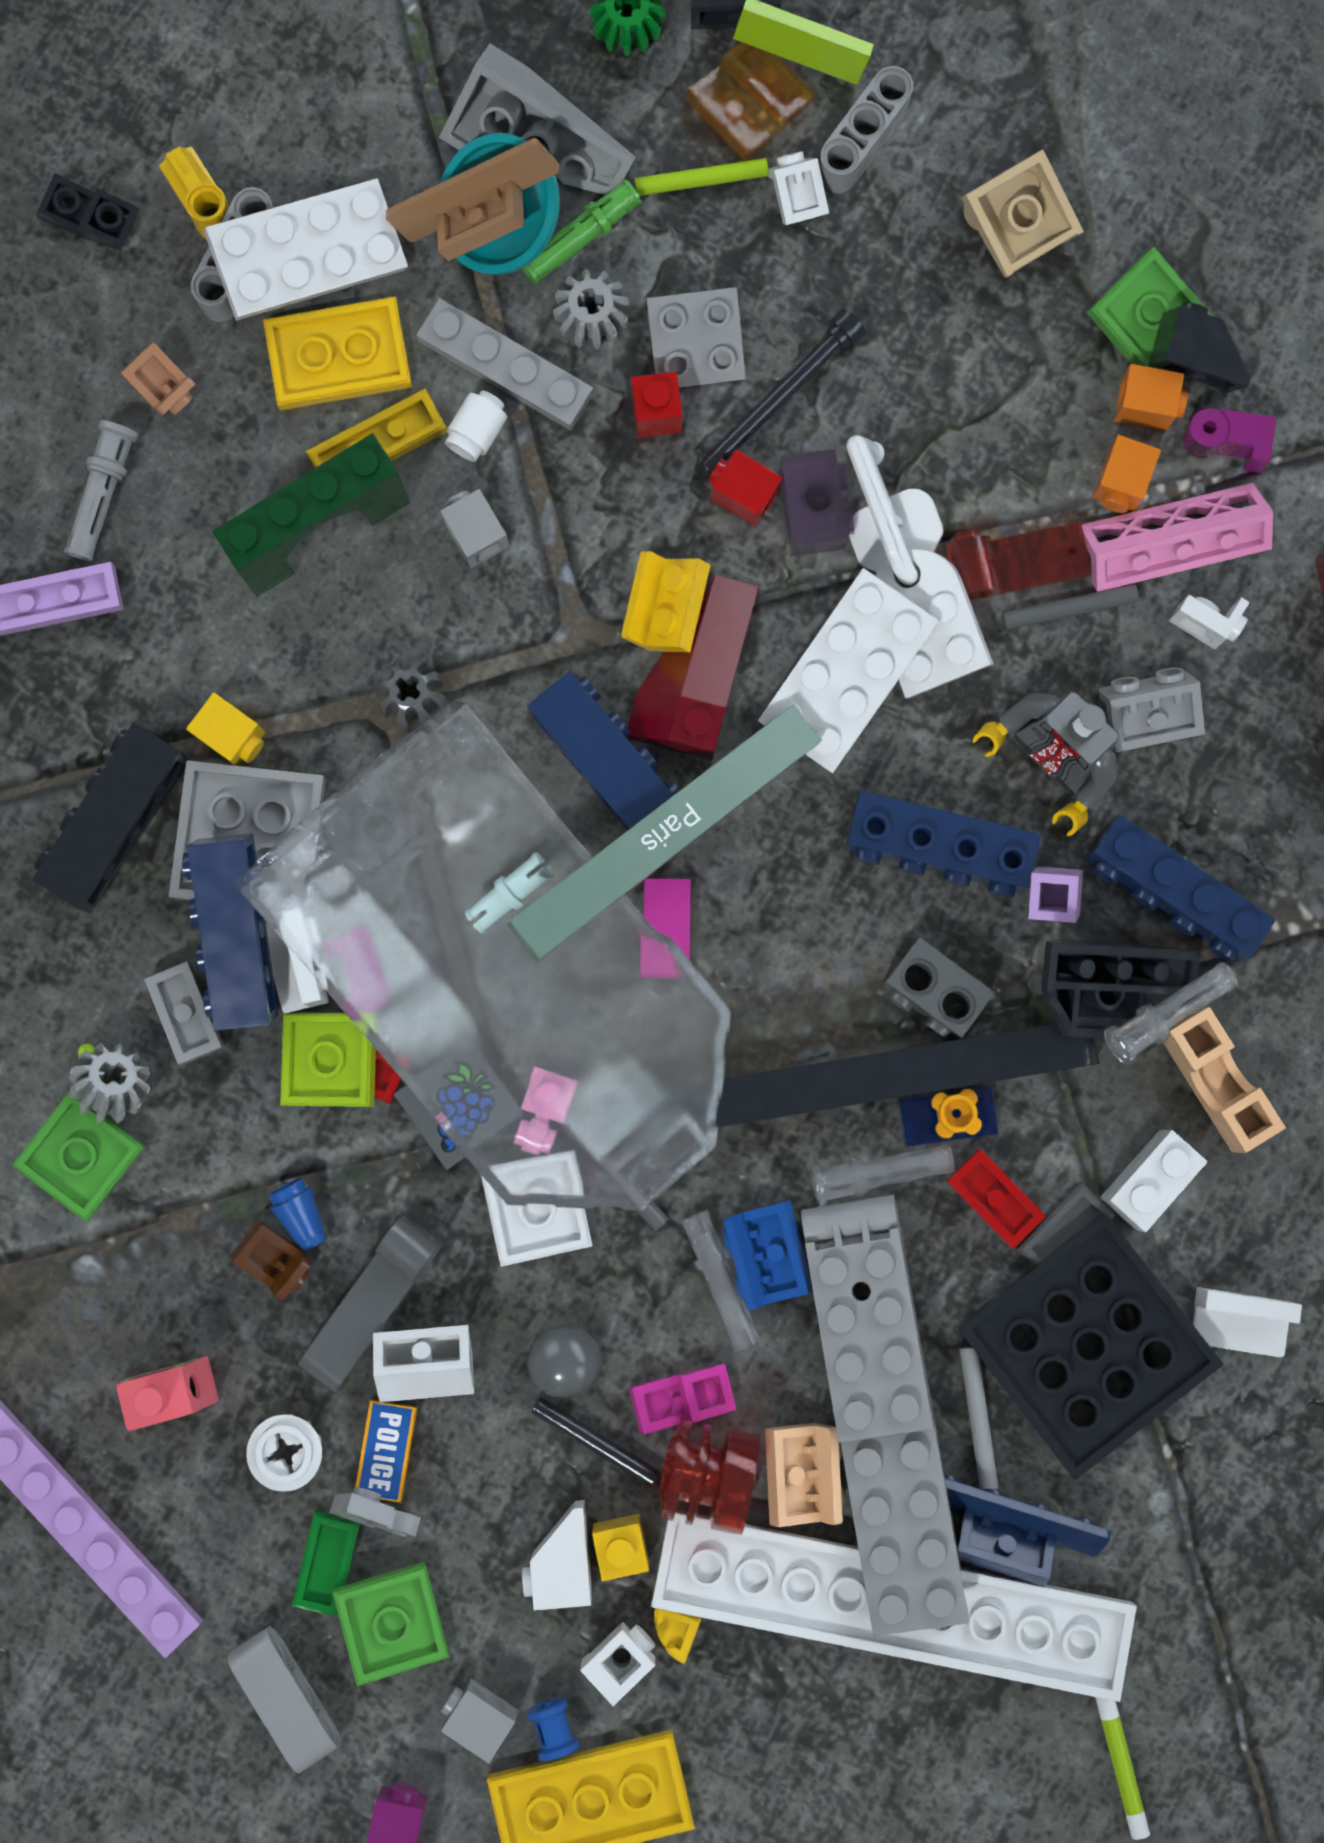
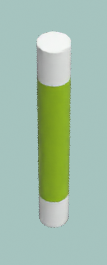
(1123, 1768)

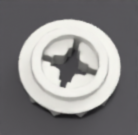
(276, 1473)

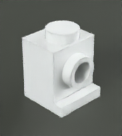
(616, 1678)

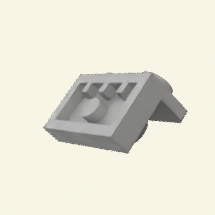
(1154, 708)

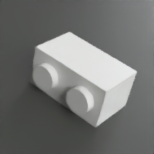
(1153, 1180)
(423, 1363)

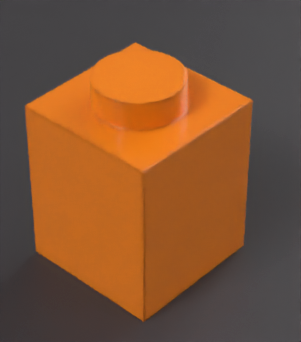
(1150, 397)
(1125, 474)

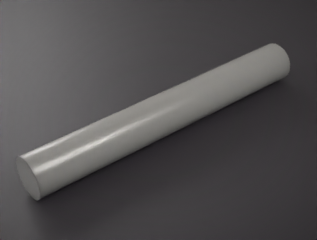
(978, 1418)

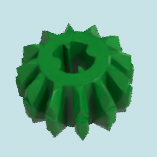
(627, 31)

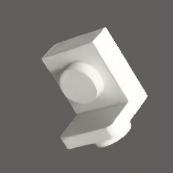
(798, 188)
(1204, 622)

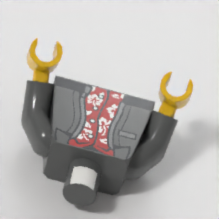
(1066, 742)

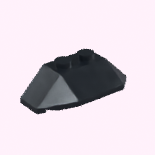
(1106, 982)

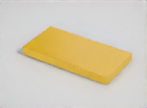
(595, 1795)

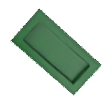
(325, 1562)

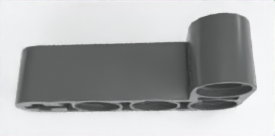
(370, 1303)

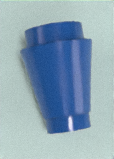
(298, 1213)

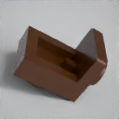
(272, 1260)

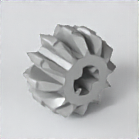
(607, 302)
(124, 1081)

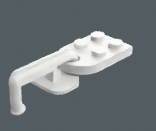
(899, 543)

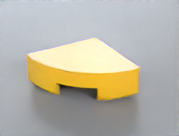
(676, 1632)

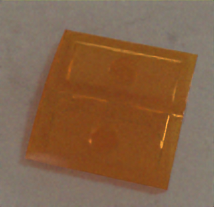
(749, 98)

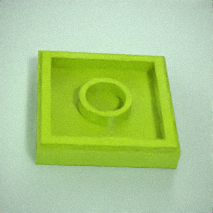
(326, 1062)

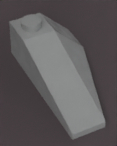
(516, 101)

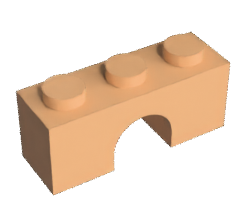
(1232, 1103)

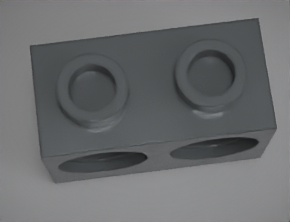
(943, 979)

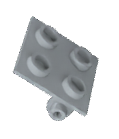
(697, 336)

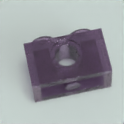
(810, 529)

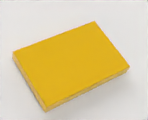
(337, 353)

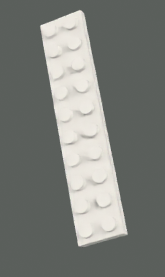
(819, 1594)

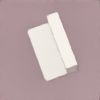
(1244, 1321)

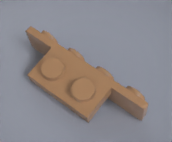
(475, 203)

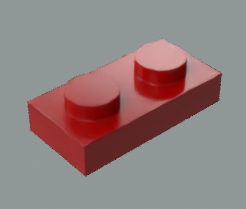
(995, 1198)

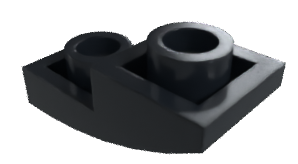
(87, 213)

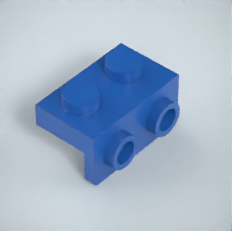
(767, 1254)

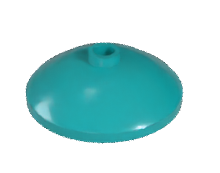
(540, 211)

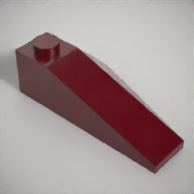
(687, 692)

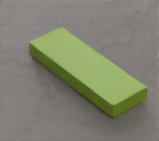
(803, 41)

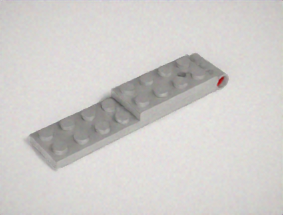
(884, 1416)

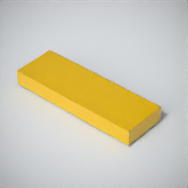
(396, 428)

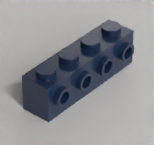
(600, 750)
(942, 843)
(1179, 890)
(232, 934)

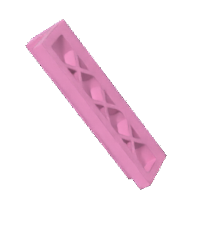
(1182, 541)

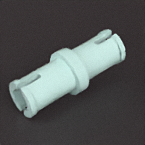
(509, 892)

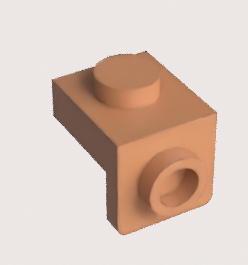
(158, 380)

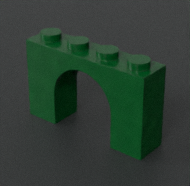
(349, 482)

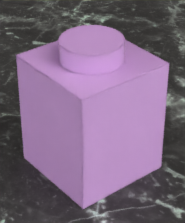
(1055, 894)

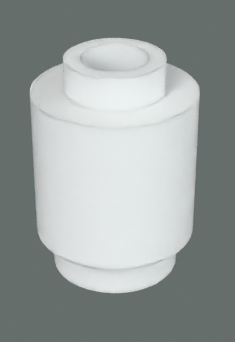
(476, 425)

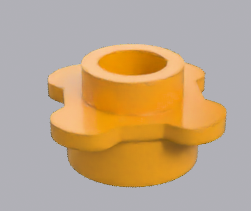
(968, 1120)

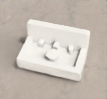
(293, 981)

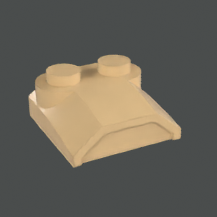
(1021, 213)

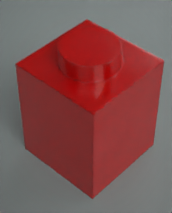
(657, 404)
(744, 487)

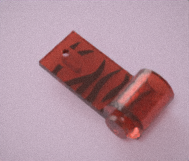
(1018, 561)

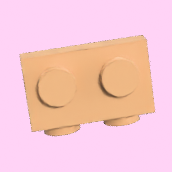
(804, 1475)

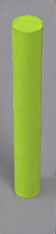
(701, 177)

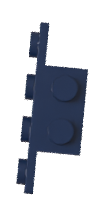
(1016, 1535)

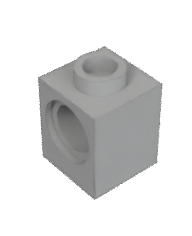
(474, 527)
(478, 1719)

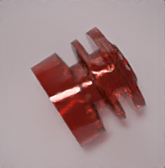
(710, 1476)

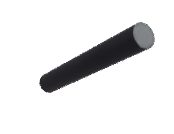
(595, 1442)

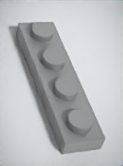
(505, 364)

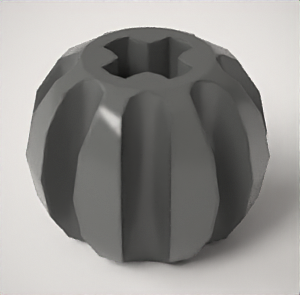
(409, 707)

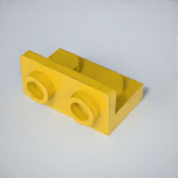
(665, 603)

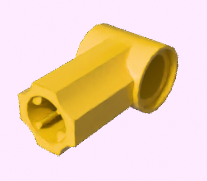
(194, 187)

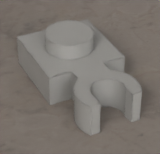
(365, 1508)

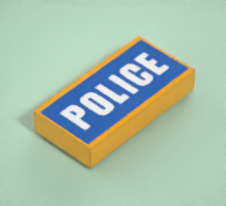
(386, 1448)

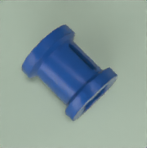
(552, 1729)

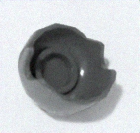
(564, 1361)

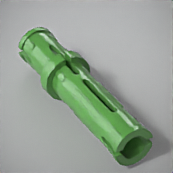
(589, 225)

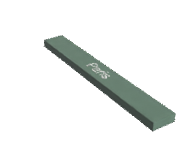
(663, 834)

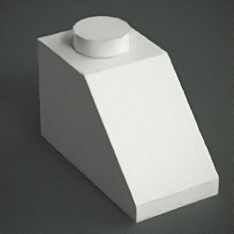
(561, 1565)

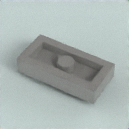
(182, 1013)

